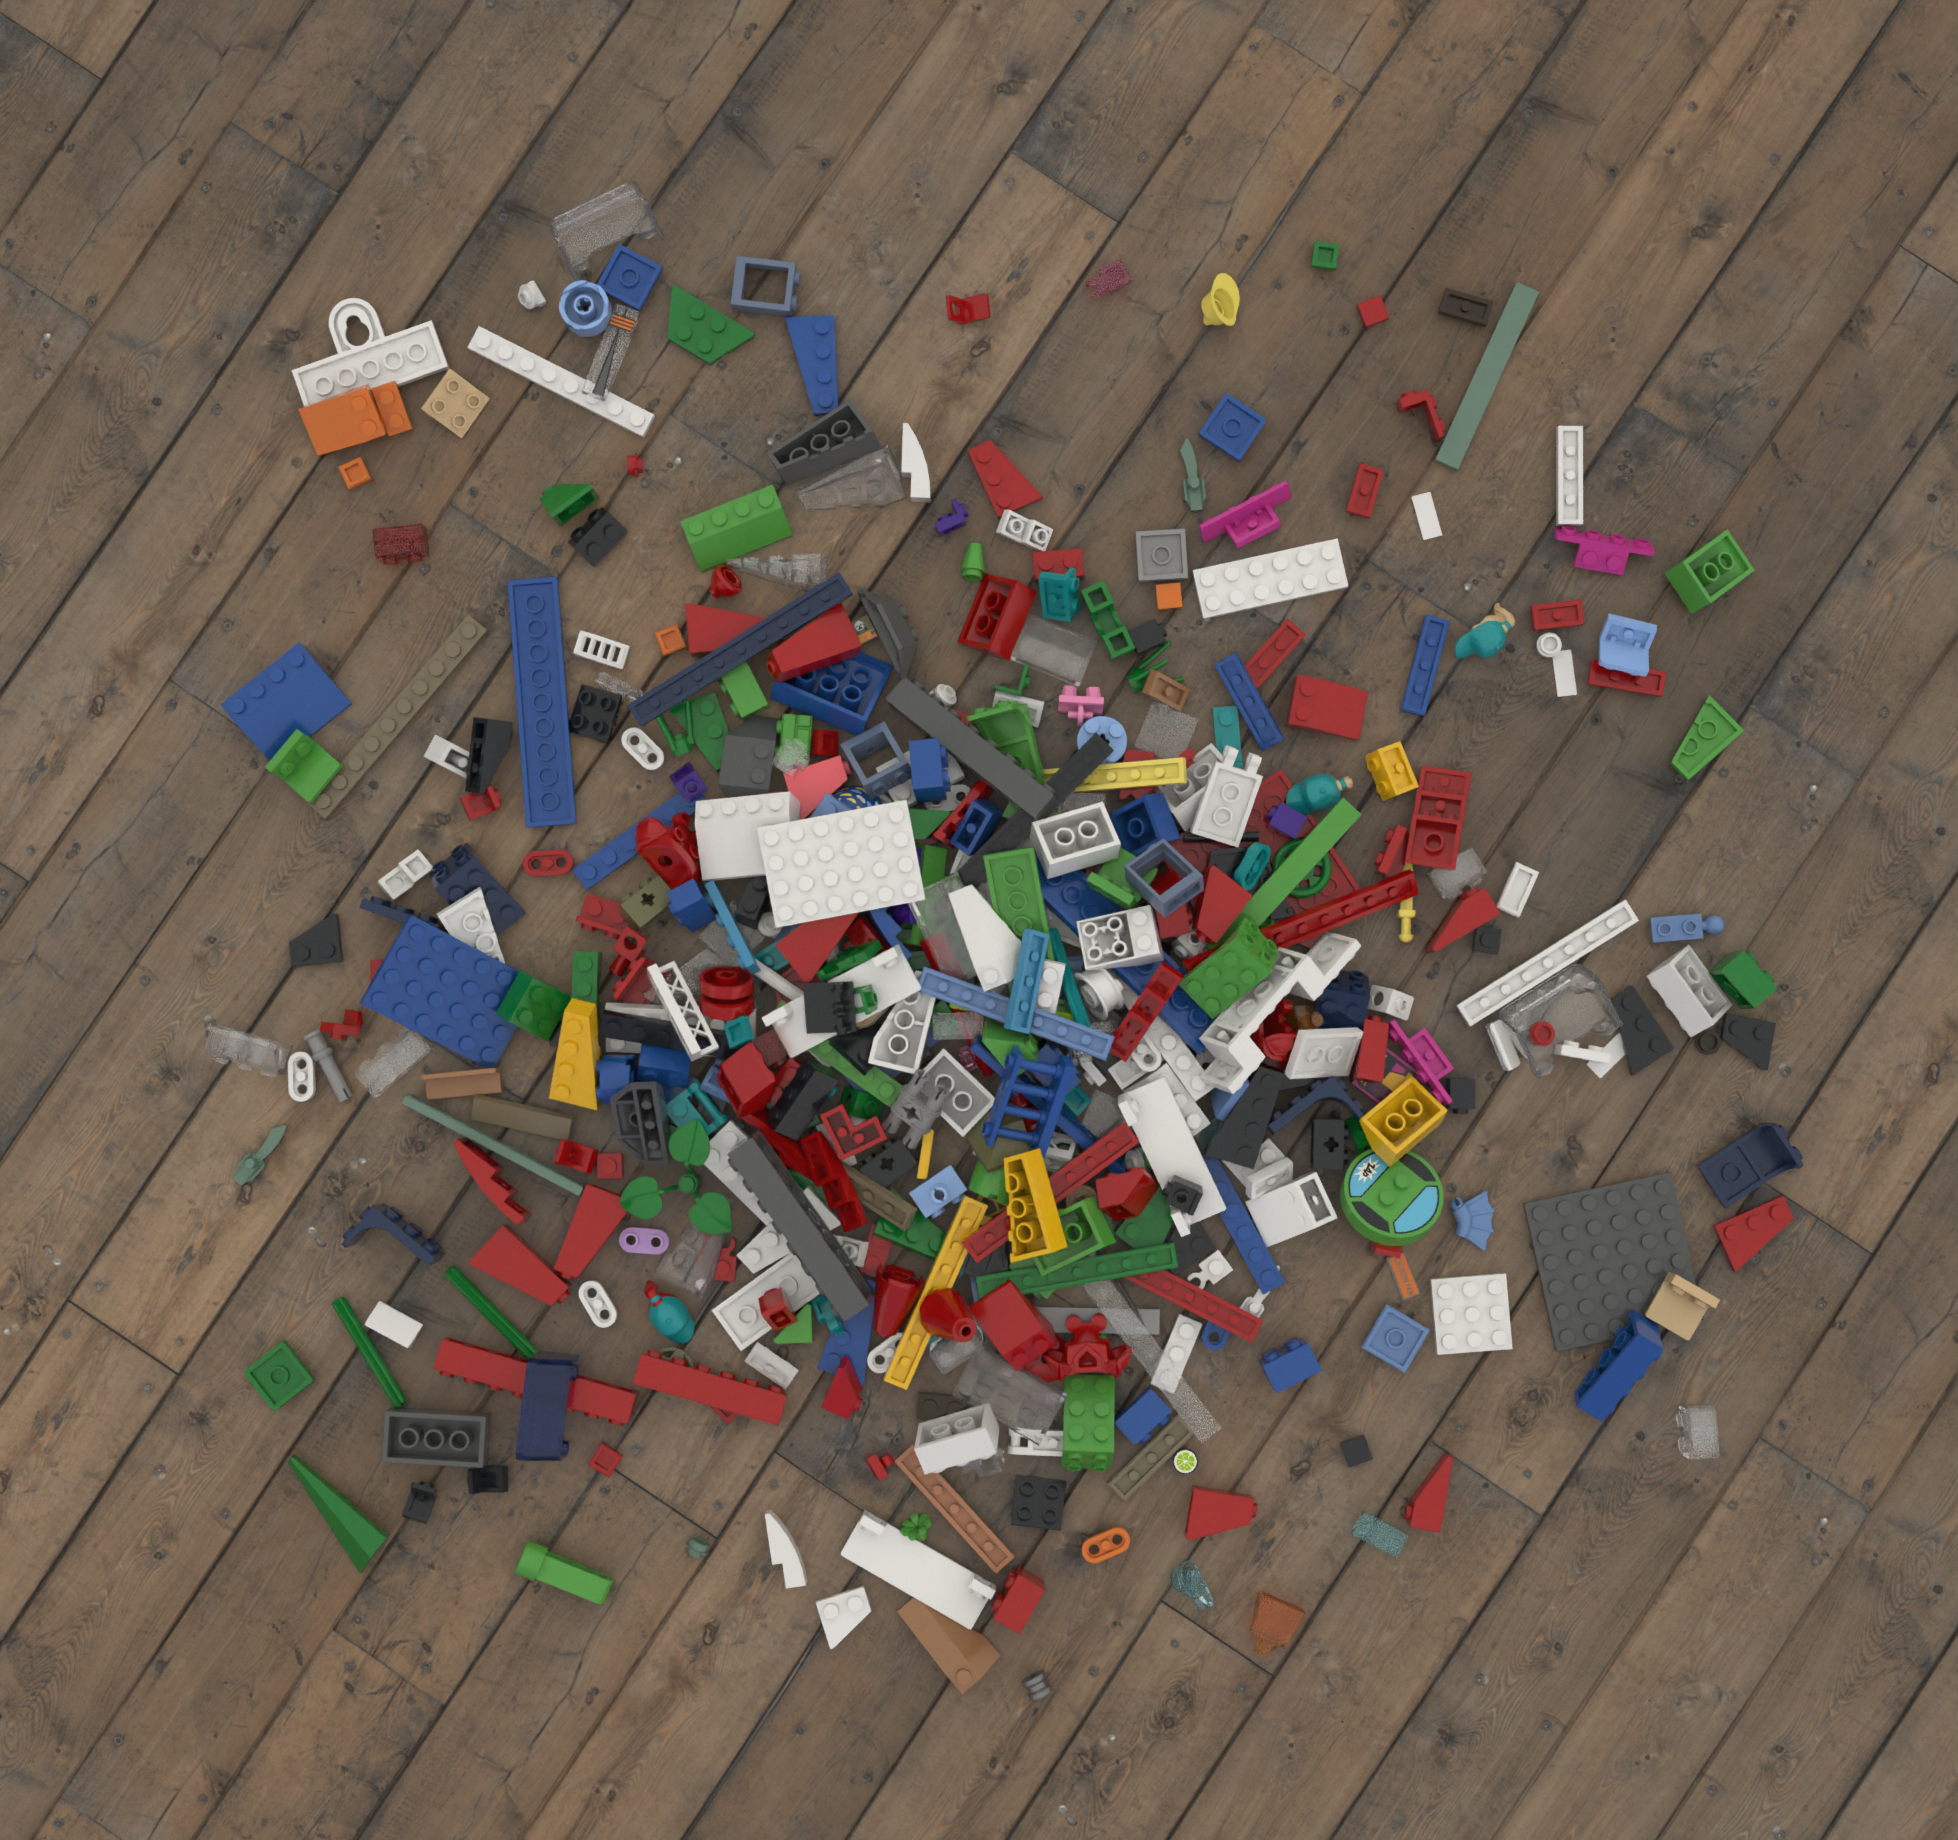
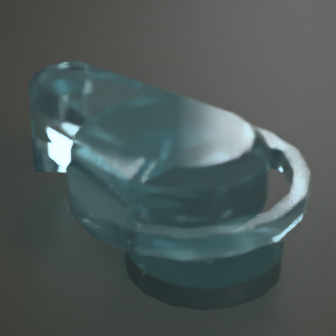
(1192, 1585)

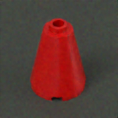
(894, 1298)
(947, 1316)

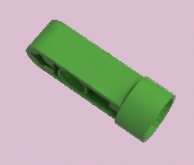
(563, 1573)

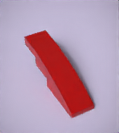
(1145, 1010)
(790, 1149)
(836, 1184)

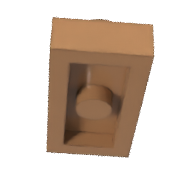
(1165, 690)

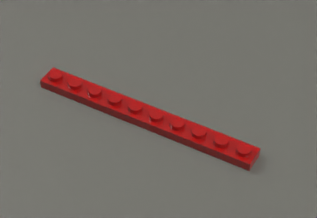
(1332, 914)

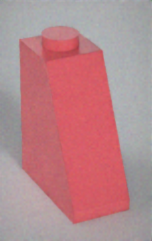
(816, 781)

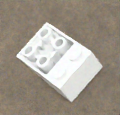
(1120, 939)
(1291, 1209)

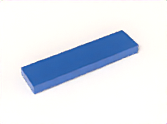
(1424, 665)
(1249, 701)

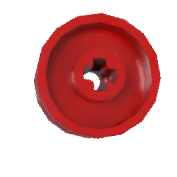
(726, 993)

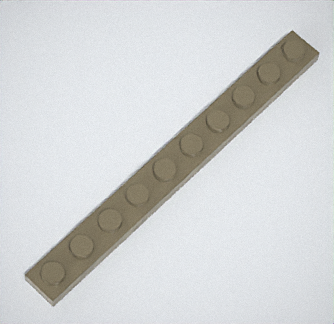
(399, 715)

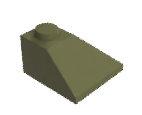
(993, 1157)

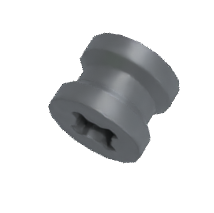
(1036, 1685)

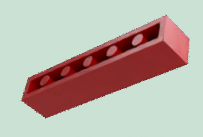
(710, 1388)

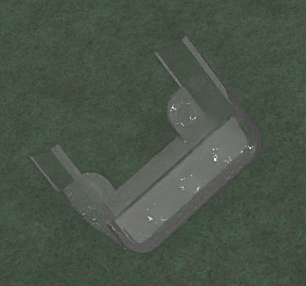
(603, 223)

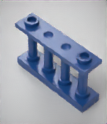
(1046, 1117)

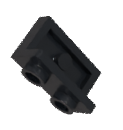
(597, 536)

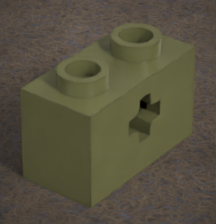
(641, 916)

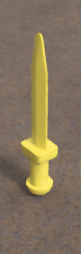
(1406, 913)

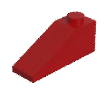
(1429, 1499)

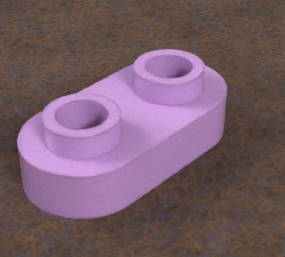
(644, 1240)

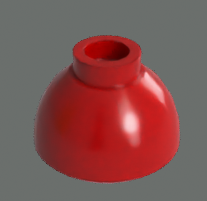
(725, 582)

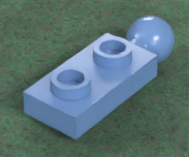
(1683, 927)

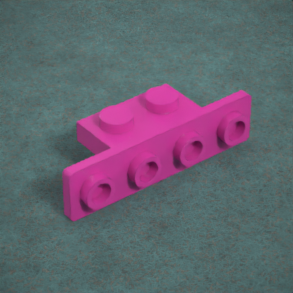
(1249, 519)
(1602, 551)
(1425, 1057)

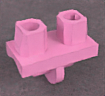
(1080, 706)

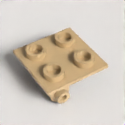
(455, 403)

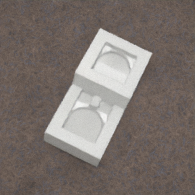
(405, 875)

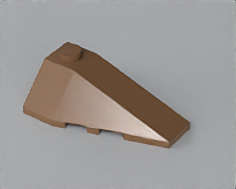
(957, 1650)

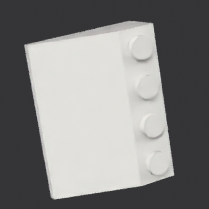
(729, 833)

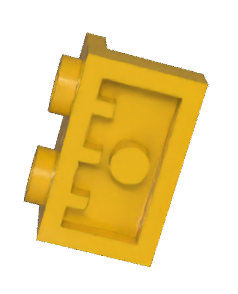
(1391, 771)

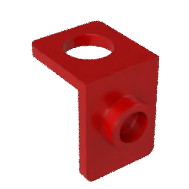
(968, 309)

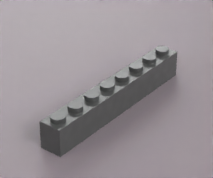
(971, 750)

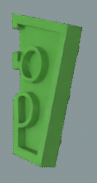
(1705, 739)

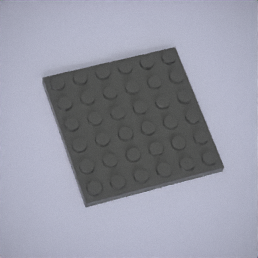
(1605, 1255)

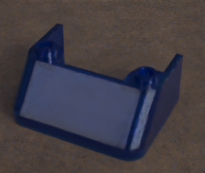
(545, 1406)

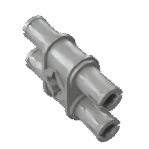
(916, 1108)

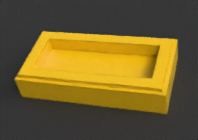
(925, 1155)

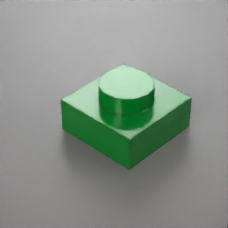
(1324, 256)

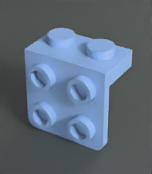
(1626, 644)

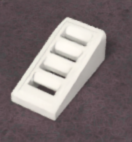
(583, 636)

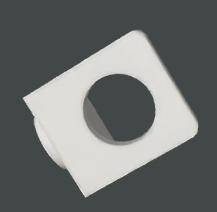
(1393, 1003)

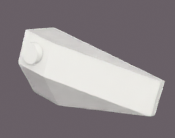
(987, 937)
(904, 1033)

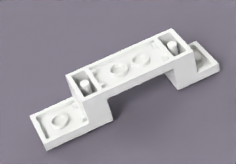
(1293, 974)

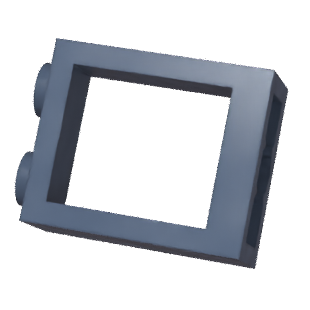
(739, 285)
(869, 743)
(1178, 894)

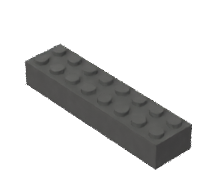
(801, 1225)

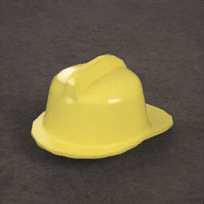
(1221, 302)

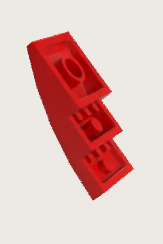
(1438, 817)
(486, 1174)

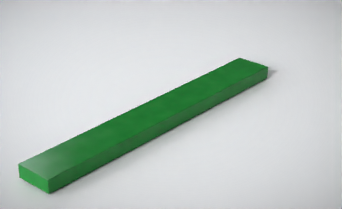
(1085, 1270)

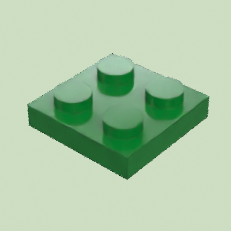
(279, 1375)

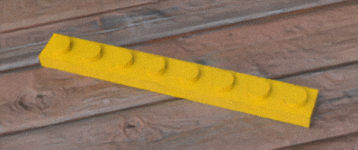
(940, 1277)

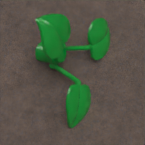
(710, 1213)

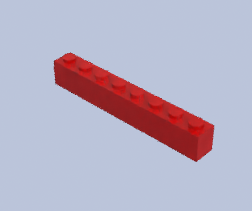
(508, 1373)

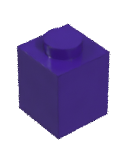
(1285, 820)

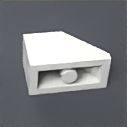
(448, 755)

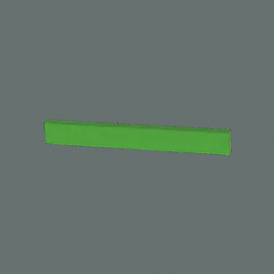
(1295, 866)

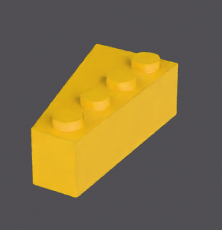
(576, 1057)
(1031, 1207)

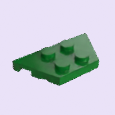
(702, 328)

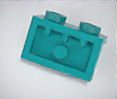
(1059, 595)

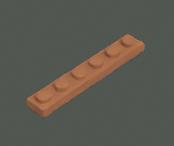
(956, 1511)

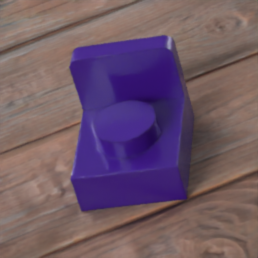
(950, 523)
(688, 782)

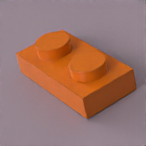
(392, 408)

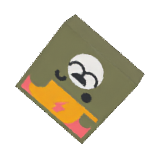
(864, 630)

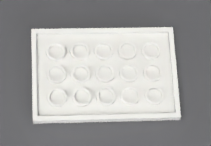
(841, 863)

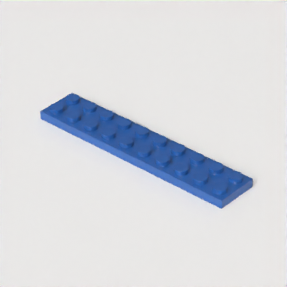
(542, 702)
(1075, 901)

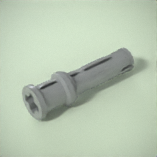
(323, 1054)

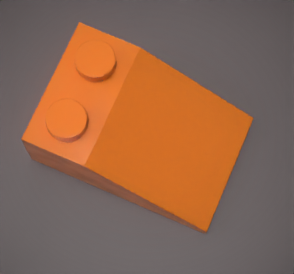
(343, 420)

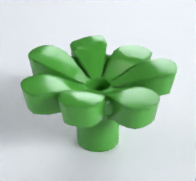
(916, 1527)

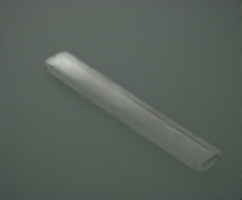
(1153, 1359)

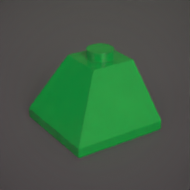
(567, 500)

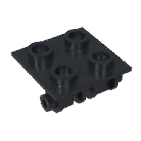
(595, 713)
(830, 1007)
(1038, 1503)

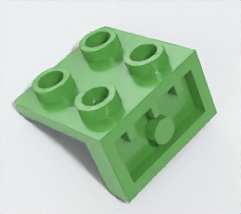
(304, 765)
(1113, 884)

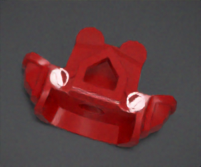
(669, 850)
(1275, 1036)
(1087, 1350)

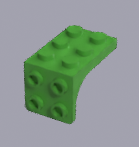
(1013, 733)
(1231, 969)
(1088, 1422)

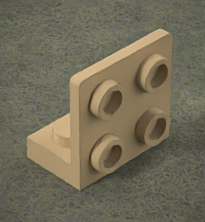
(1680, 1305)

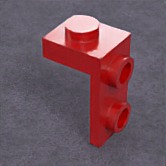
(1411, 400)

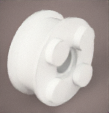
(1099, 992)

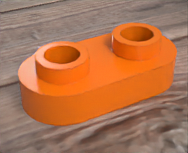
(1106, 1546)

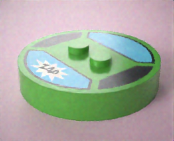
(1392, 1202)

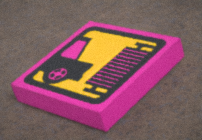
(1395, 1073)

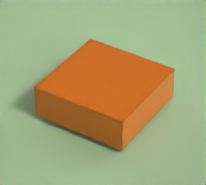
(355, 473)
(1168, 596)
(670, 640)

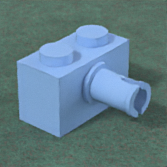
(938, 1192)

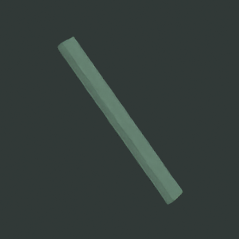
(1486, 376)
(494, 1144)

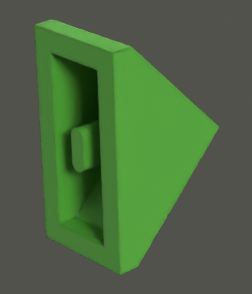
(800, 1331)

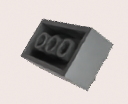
(436, 1437)

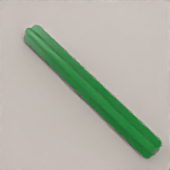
(490, 1312)
(369, 1352)

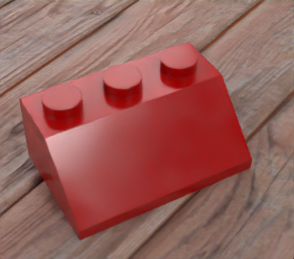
(997, 616)

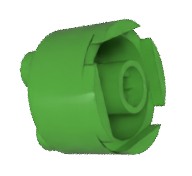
(989, 1184)

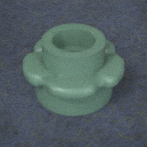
(697, 1547)

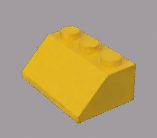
(1402, 1120)

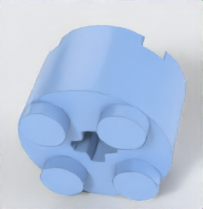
(571, 308)
(1111, 731)

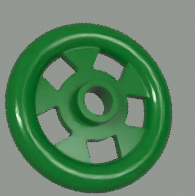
(1316, 884)

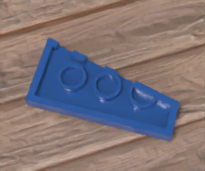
(816, 355)
(852, 1343)

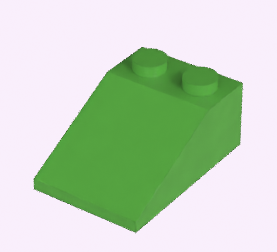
(1709, 572)
(1084, 1232)

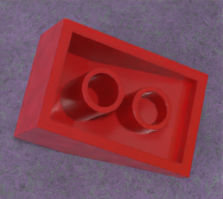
(1326, 707)
(1465, 915)
(1014, 1325)

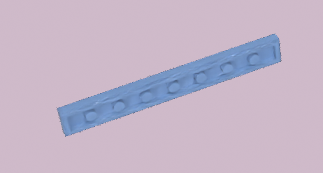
(996, 1006)

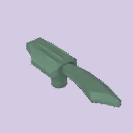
(1193, 487)
(254, 1163)

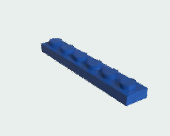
(623, 847)
(1243, 1231)

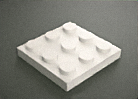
(1471, 1313)

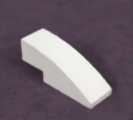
(915, 466)
(785, 1551)

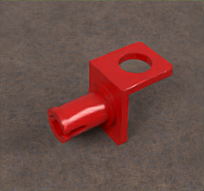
(627, 950)

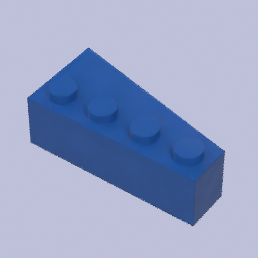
(1620, 1366)

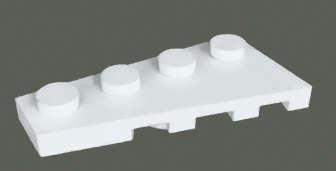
(771, 1246)

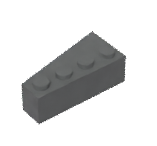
(824, 444)

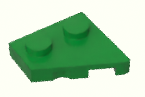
(849, 958)

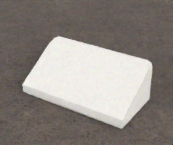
(1502, 1045)
(394, 1324)

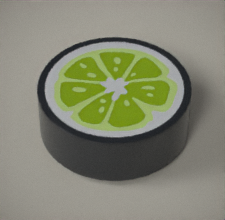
(1185, 1460)

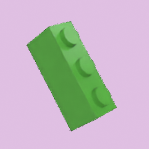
(1001, 1041)

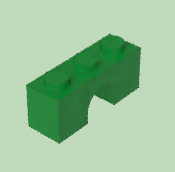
(1106, 621)
(586, 976)

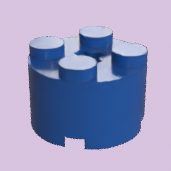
(615, 1074)

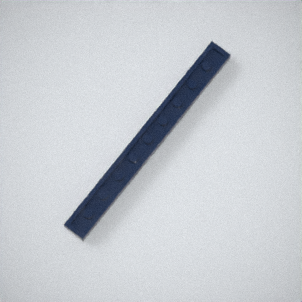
(740, 649)

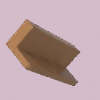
(463, 1083)

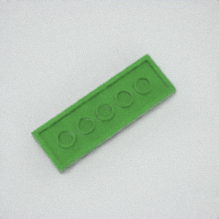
(1018, 893)

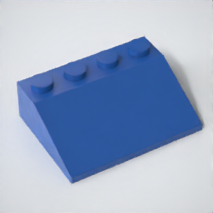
(837, 693)
(286, 697)

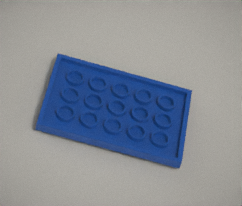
(444, 991)

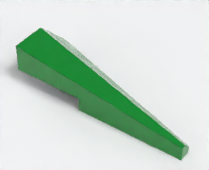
(353, 1529)

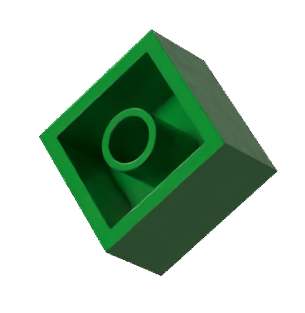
(1743, 979)
(534, 1005)

